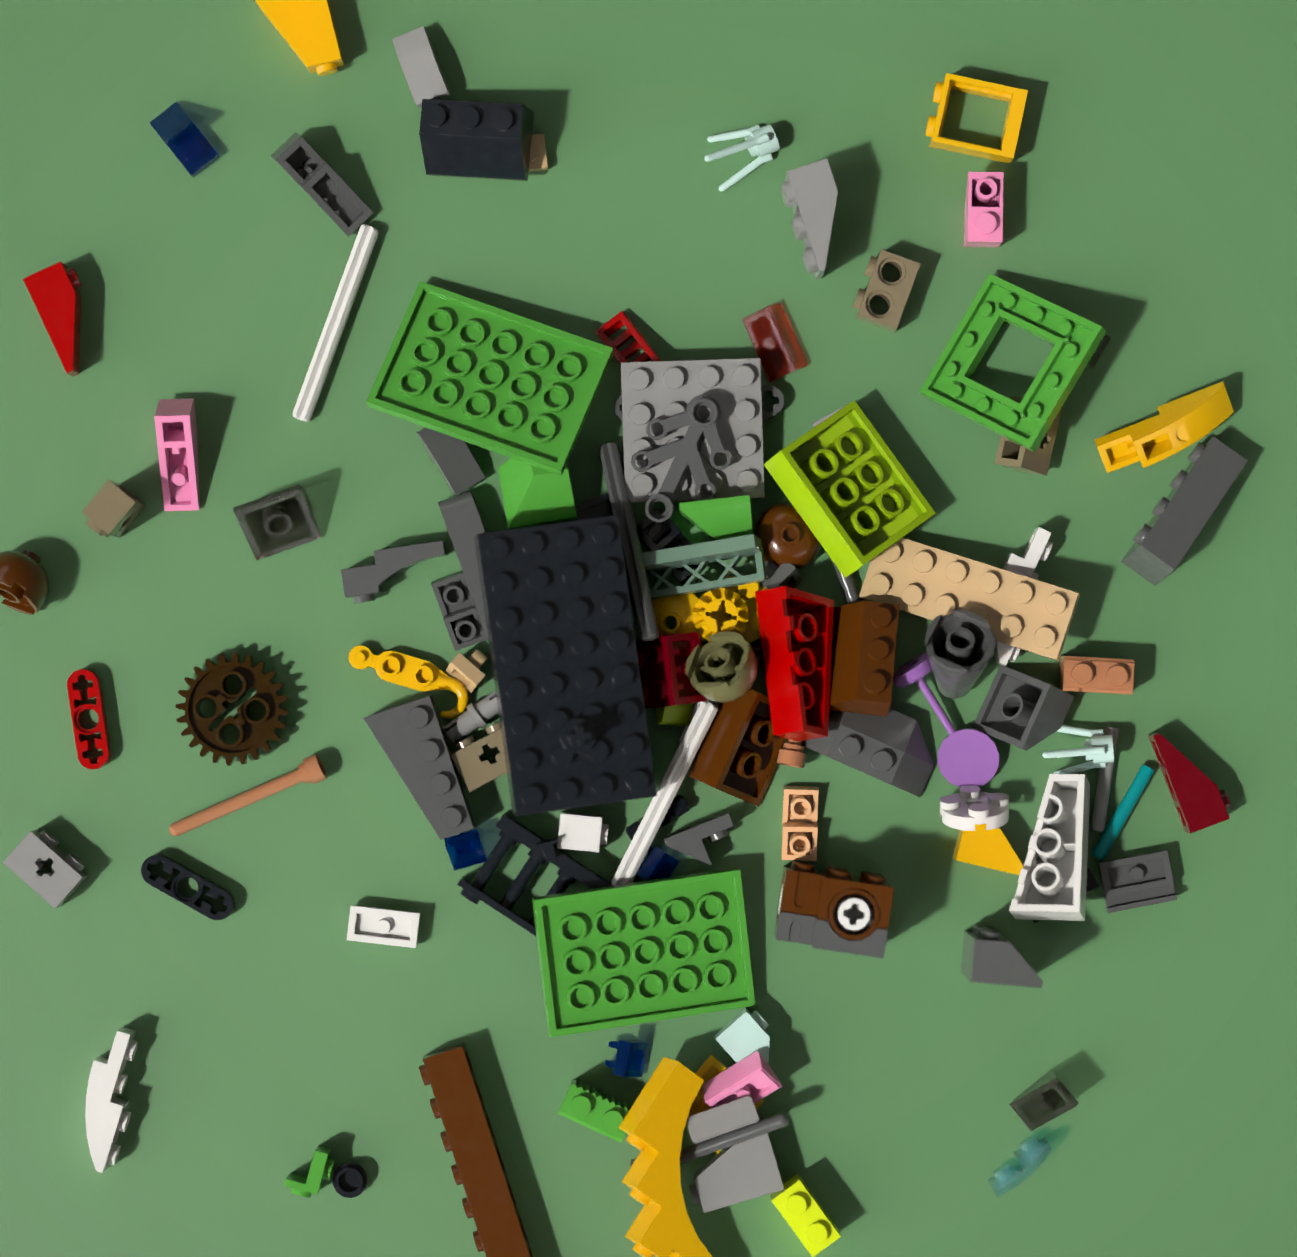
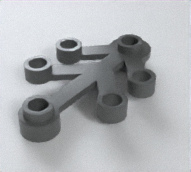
(685, 452)

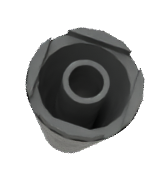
(960, 651)

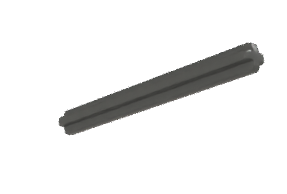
(633, 558)

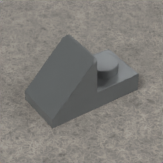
(690, 839)

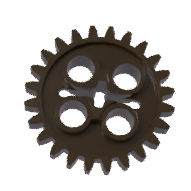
(212, 685)

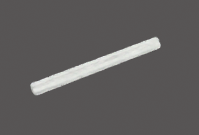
(335, 323)
(665, 794)

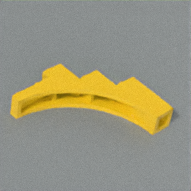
(657, 1129)

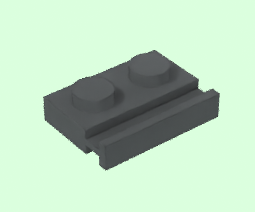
(1137, 881)

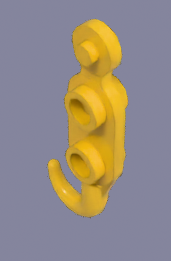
(410, 673)

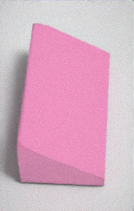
(746, 1078)

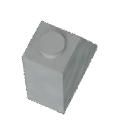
(737, 1175)

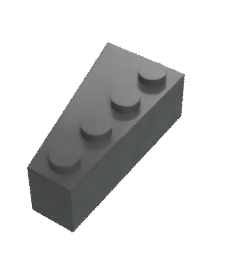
(421, 755)

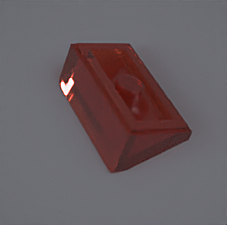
(774, 342)

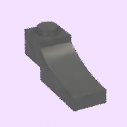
(322, 184)
(367, 580)

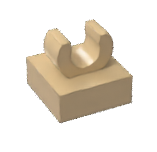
(467, 670)

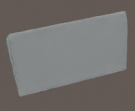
(722, 1119)

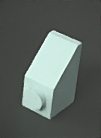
(745, 1036)

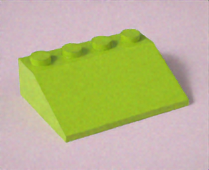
(849, 488)

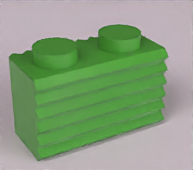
(594, 1110)

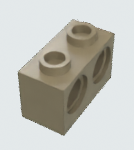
(893, 293)

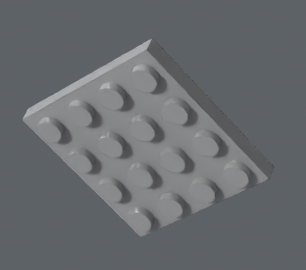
(664, 391)

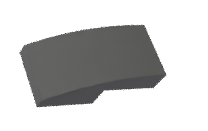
(452, 459)
(458, 610)

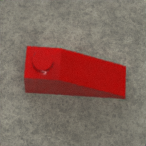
(59, 306)

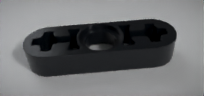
(169, 867)

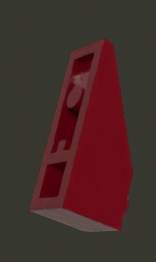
(1193, 793)

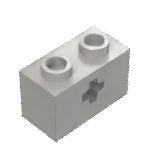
(28, 865)

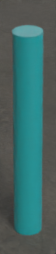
(1122, 812)

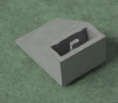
(813, 199)

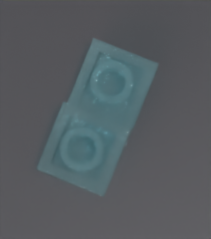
(1029, 1157)

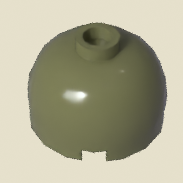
(723, 667)

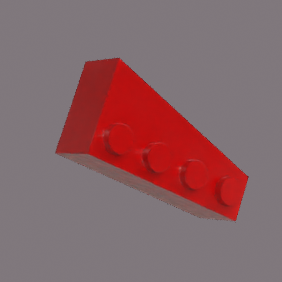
(797, 660)

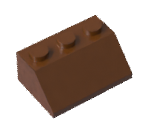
(863, 657)
(740, 749)

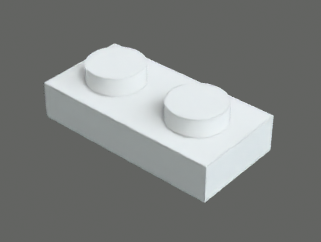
(383, 926)

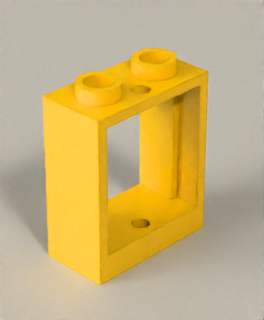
(1015, 97)

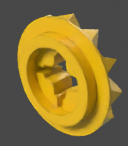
(710, 602)

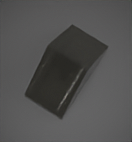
(1043, 1101)

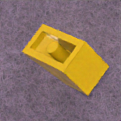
(987, 850)

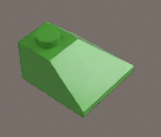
(535, 495)
(720, 517)

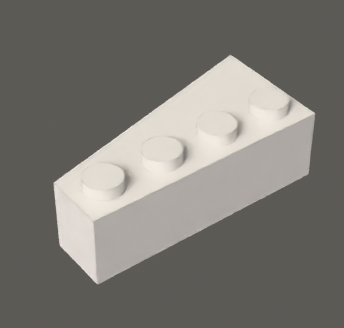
(1056, 863)

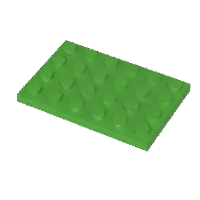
(490, 378)
(643, 951)

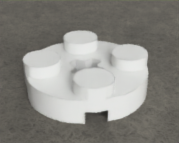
(974, 807)

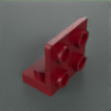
(663, 670)

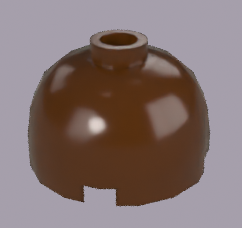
(786, 536)
(23, 581)

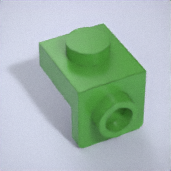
(320, 1169)

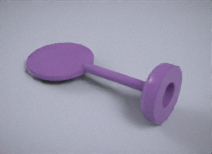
(965, 754)

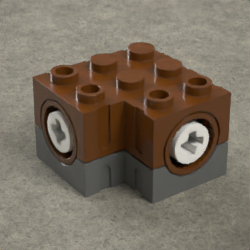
(834, 909)

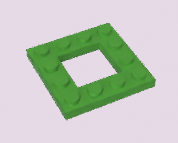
(1029, 421)

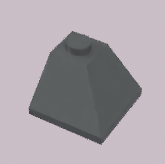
(1022, 709)

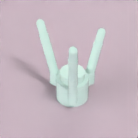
(758, 142)
(1097, 748)

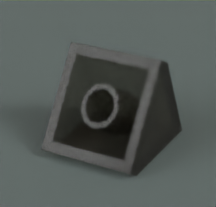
(278, 522)

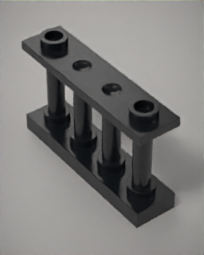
(511, 833)

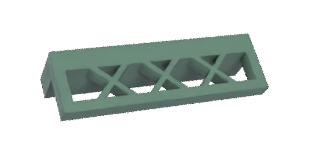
(703, 554)

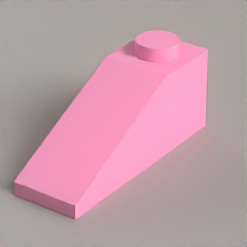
(178, 453)

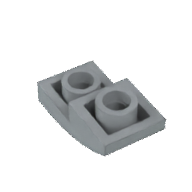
(421, 66)

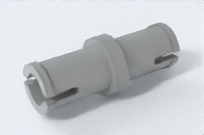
(472, 718)

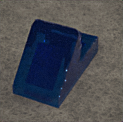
(184, 139)

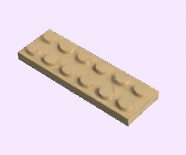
(938, 582)

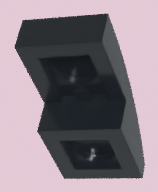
(664, 536)

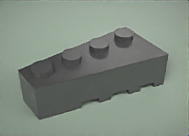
(1184, 511)

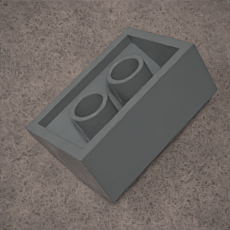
(994, 960)

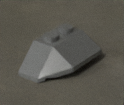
(879, 746)

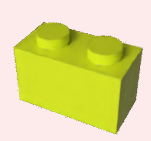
(805, 1215)

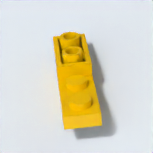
(1174, 429)

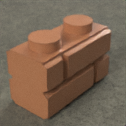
(1096, 675)

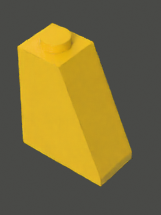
(308, 31)

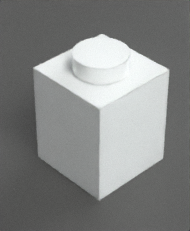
(582, 832)

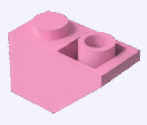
(983, 209)

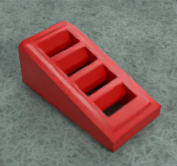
(614, 325)

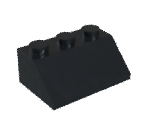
(476, 139)

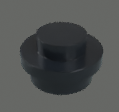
(349, 1179)

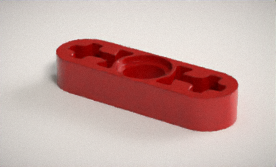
(100, 743)

